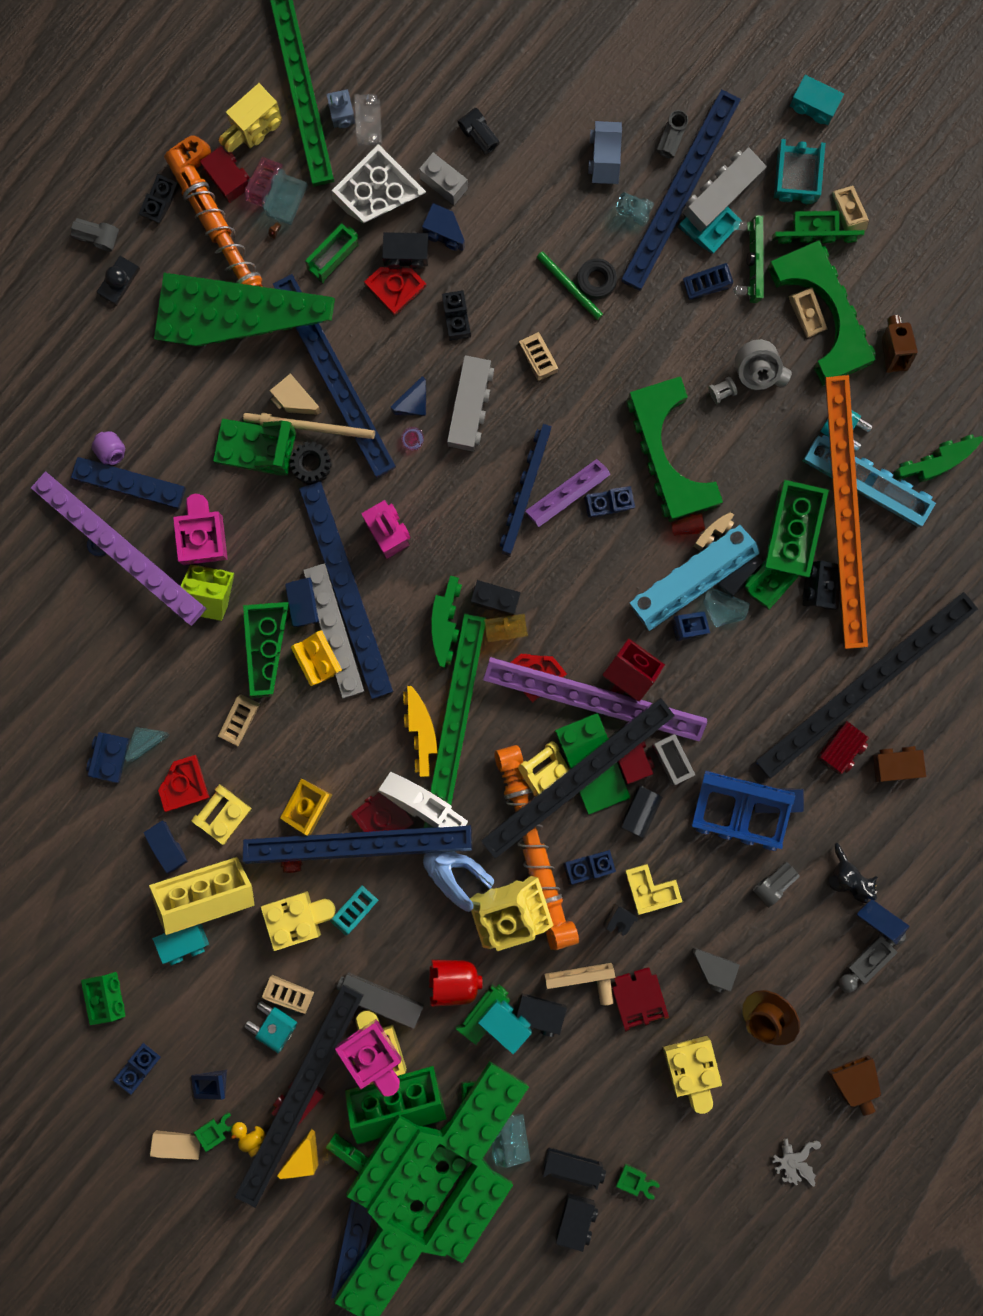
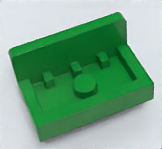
(769, 585)

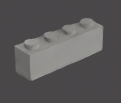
(724, 189)
(469, 403)

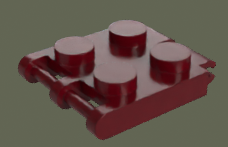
(639, 998)

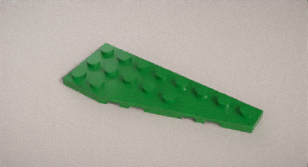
(213, 311)

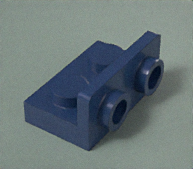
(107, 757)

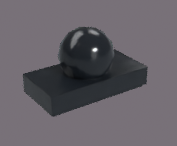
(118, 280)

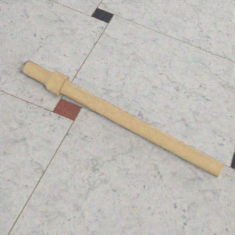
(312, 426)

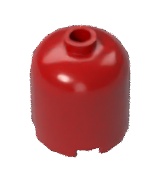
(453, 982)

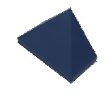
(412, 401)
(209, 1085)

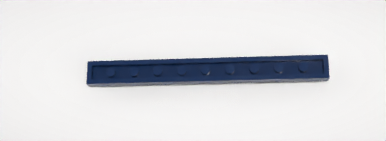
(680, 190)
(341, 388)
(346, 590)
(357, 844)

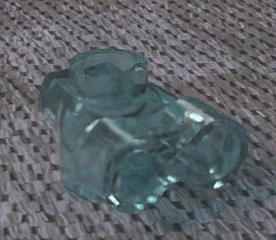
(634, 207)

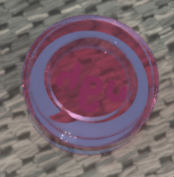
(412, 438)

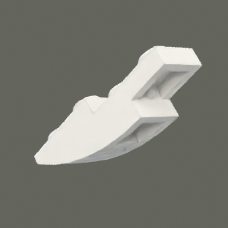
(420, 802)

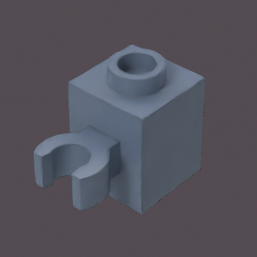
(341, 109)

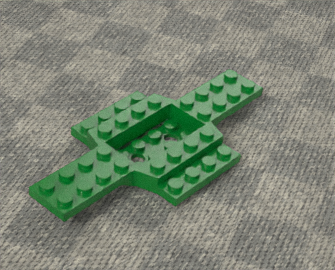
(405, 1171)

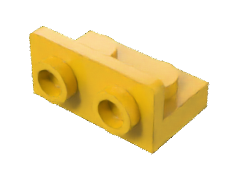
(316, 658)

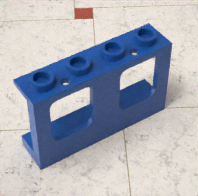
(746, 795)

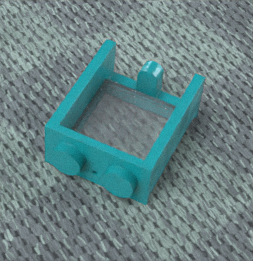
(799, 172)

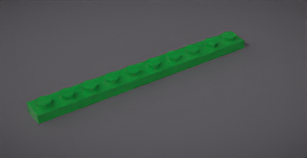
(302, 92)
(457, 708)

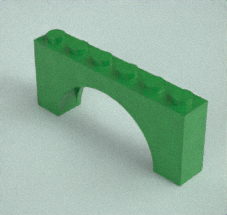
(809, 269)
(679, 495)

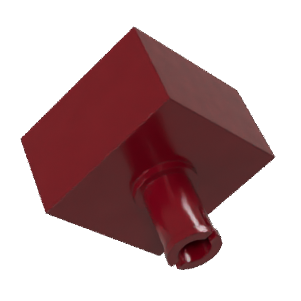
(633, 670)

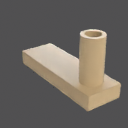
(599, 973)

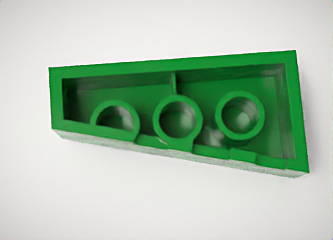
(264, 640)

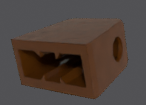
(898, 345)
(858, 1083)

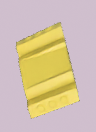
(511, 914)

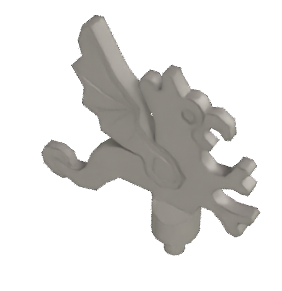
(793, 1161)

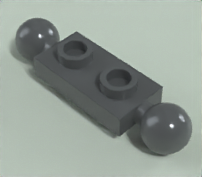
(869, 963)

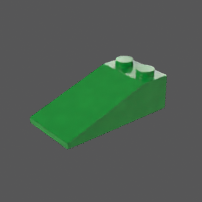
(795, 528)
(577, 742)

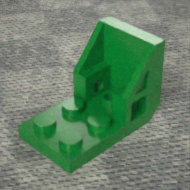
(256, 446)

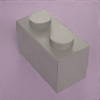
(443, 178)
(673, 759)

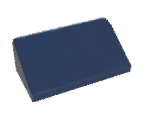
(302, 602)
(883, 921)

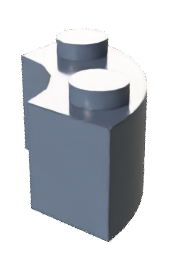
(606, 152)

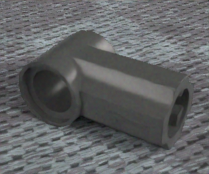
(672, 135)
(100, 235)
(772, 887)

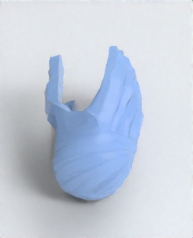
(439, 869)

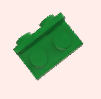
(103, 998)

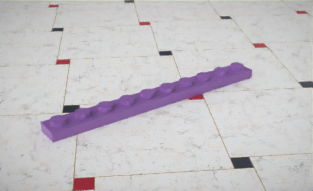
(119, 548)
(586, 696)

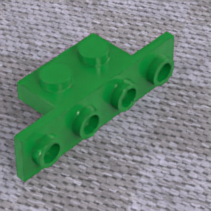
(817, 226)

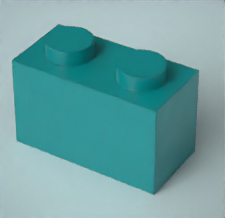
(816, 100)
(175, 945)
(505, 1026)

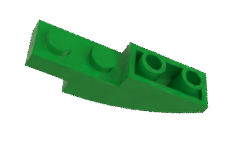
(946, 457)
(442, 630)

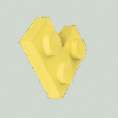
(650, 896)

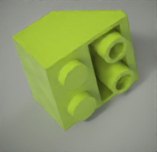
(210, 588)

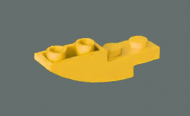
(420, 721)

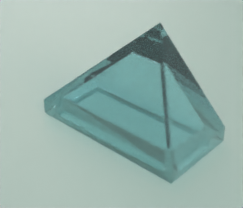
(724, 608)
(143, 741)

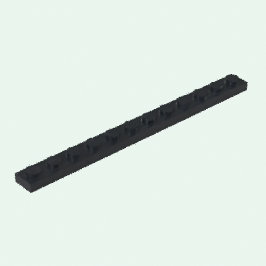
(866, 685)

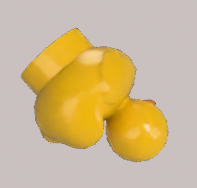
(248, 1142)

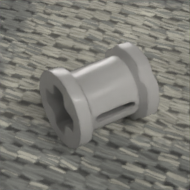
(728, 385)

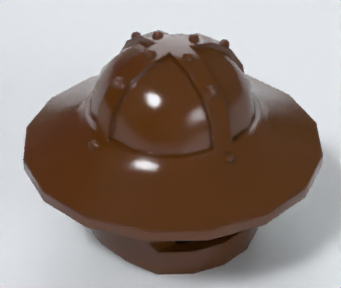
(770, 1018)

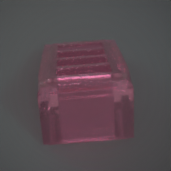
(254, 193)

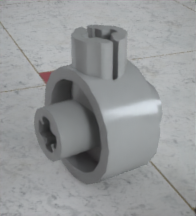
(761, 365)

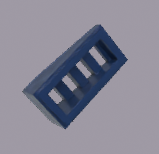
(714, 271)

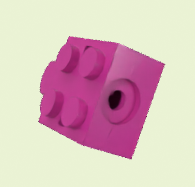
(386, 530)
(202, 533)
(373, 1058)

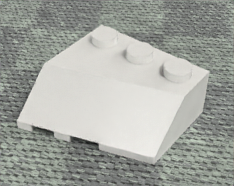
(375, 187)

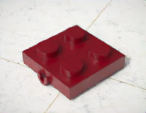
(381, 815)

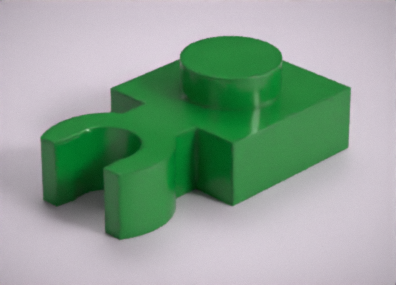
(212, 1133)
(633, 1180)

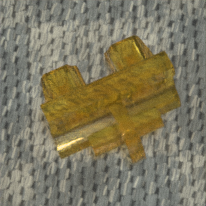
(506, 628)

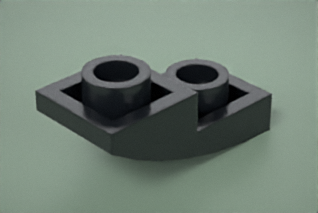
(159, 199)
(456, 315)
(738, 578)

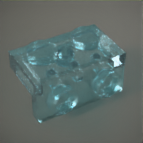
(284, 197)
(511, 1143)

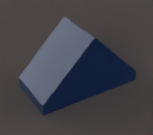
(690, 625)

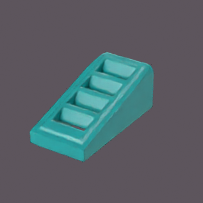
(339, 924)

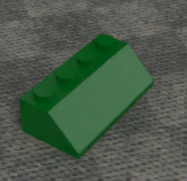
(415, 1100)

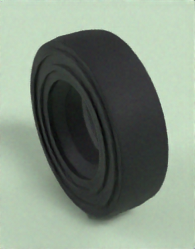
(597, 265)

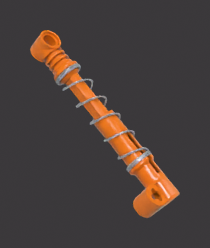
(196, 192)
(517, 790)

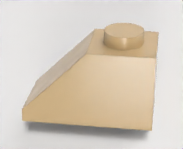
(293, 397)

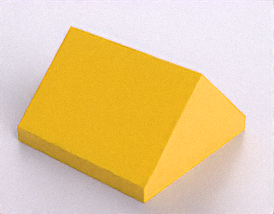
(305, 807)
(303, 1159)

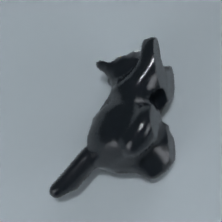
(849, 878)

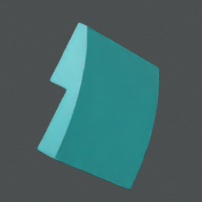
(715, 233)

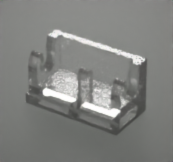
(368, 120)

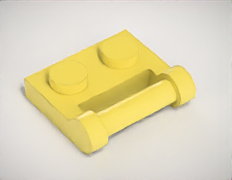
(549, 773)
(227, 820)

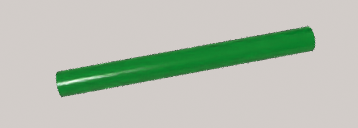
(569, 285)

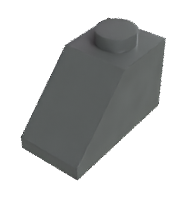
(716, 970)

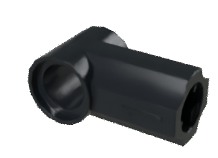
(475, 126)

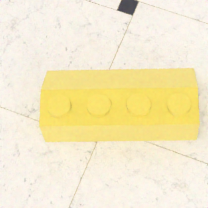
(202, 895)

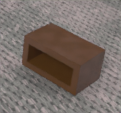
(899, 765)

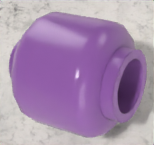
(108, 448)

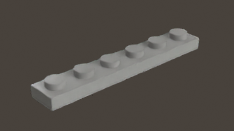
(334, 630)

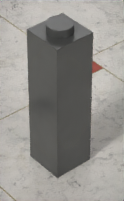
(384, 1000)

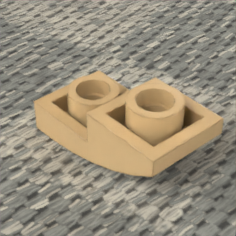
(718, 527)

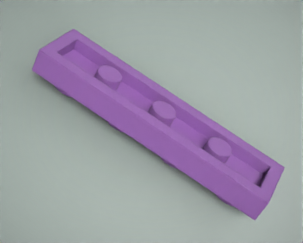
(567, 492)

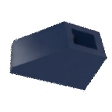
(443, 226)

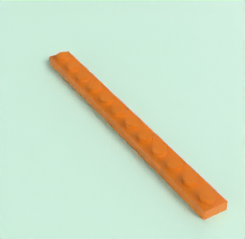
(846, 511)

